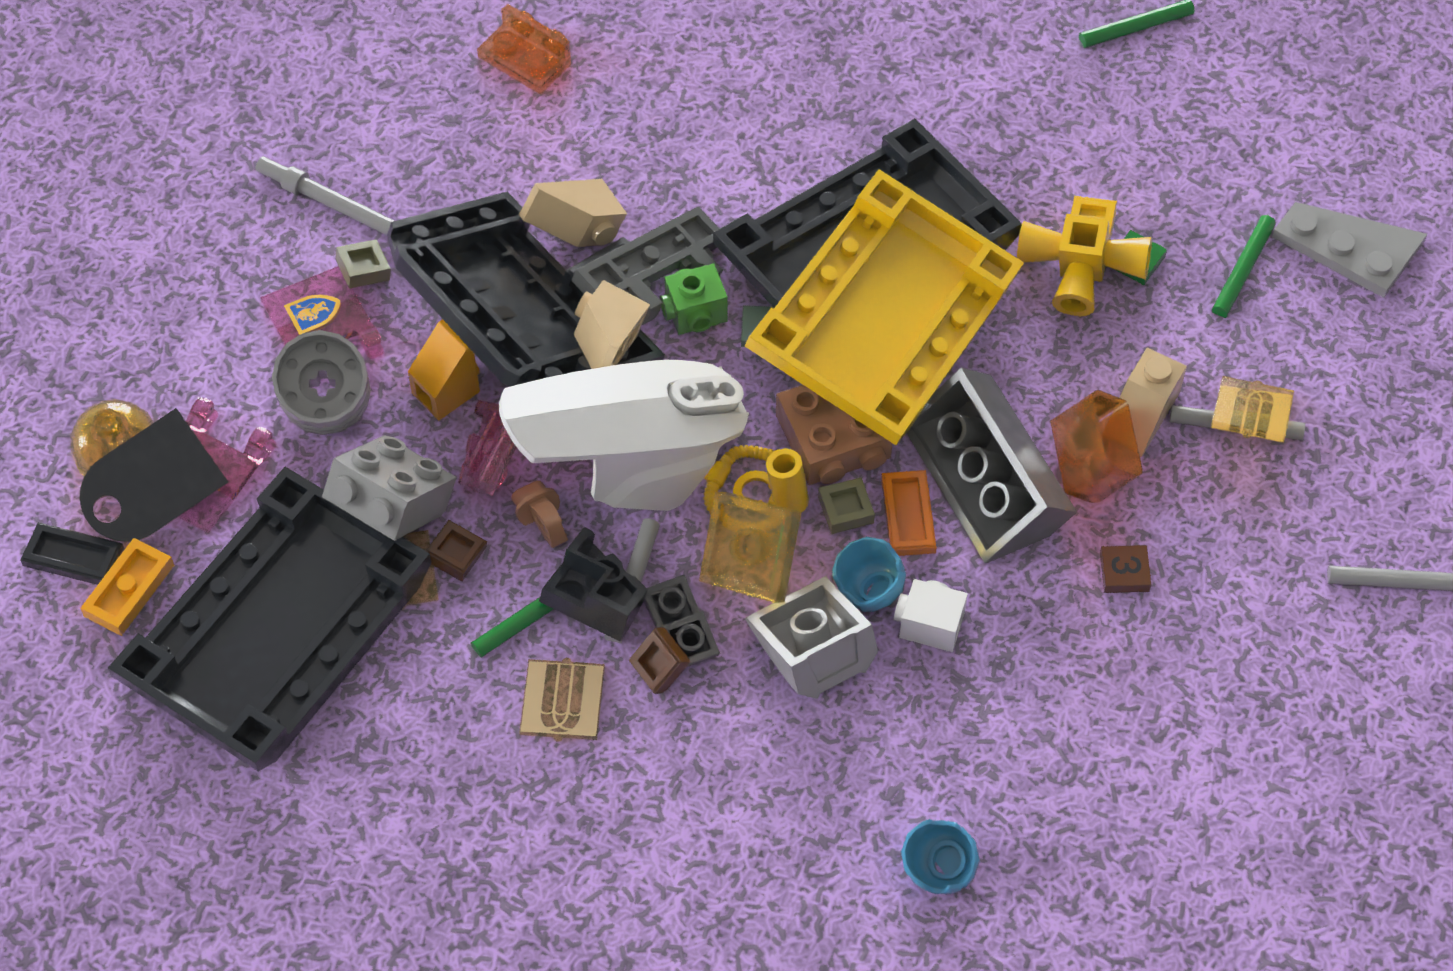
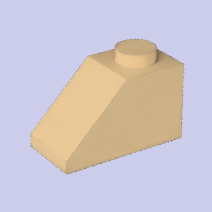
(575, 211)
(608, 324)
(1151, 393)

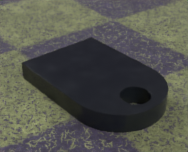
(152, 478)

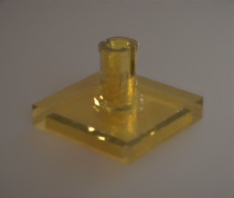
(750, 546)

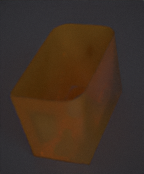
(1096, 454)

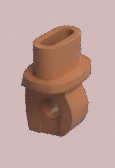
(540, 505)

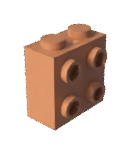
(827, 437)

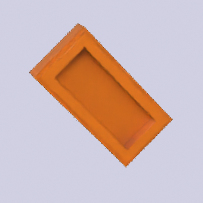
(908, 512)

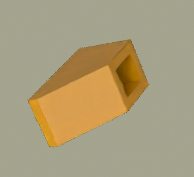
(444, 372)

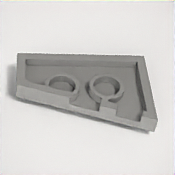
(1350, 245)

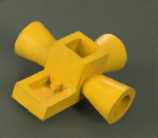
(1084, 252)

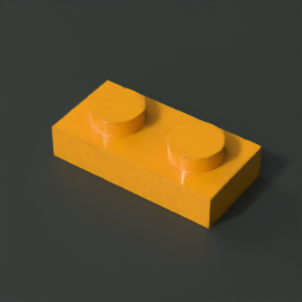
(127, 586)

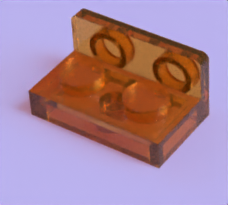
(526, 50)

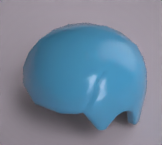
(869, 563)
(947, 846)

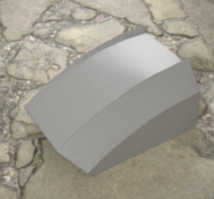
(815, 638)

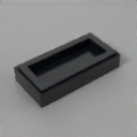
(70, 553)

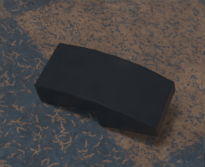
(675, 608)

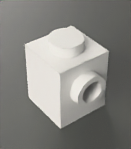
(931, 614)

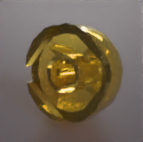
(104, 429)

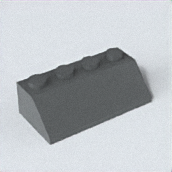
(988, 466)

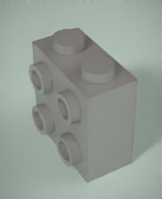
(389, 486)

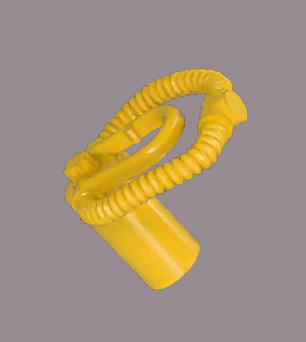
(783, 475)

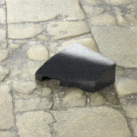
(594, 588)

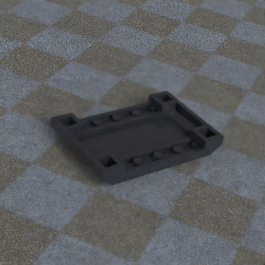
(784, 240)
(274, 622)

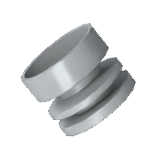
(304, 364)

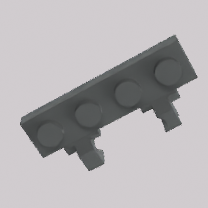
(675, 245)

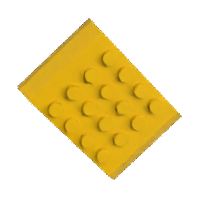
(886, 307)

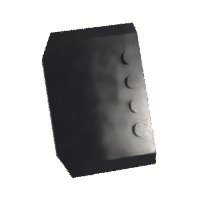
(498, 289)

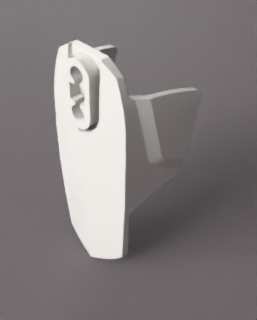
(640, 423)

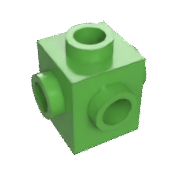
(694, 299)

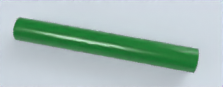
(1137, 23)
(1244, 266)
(510, 627)

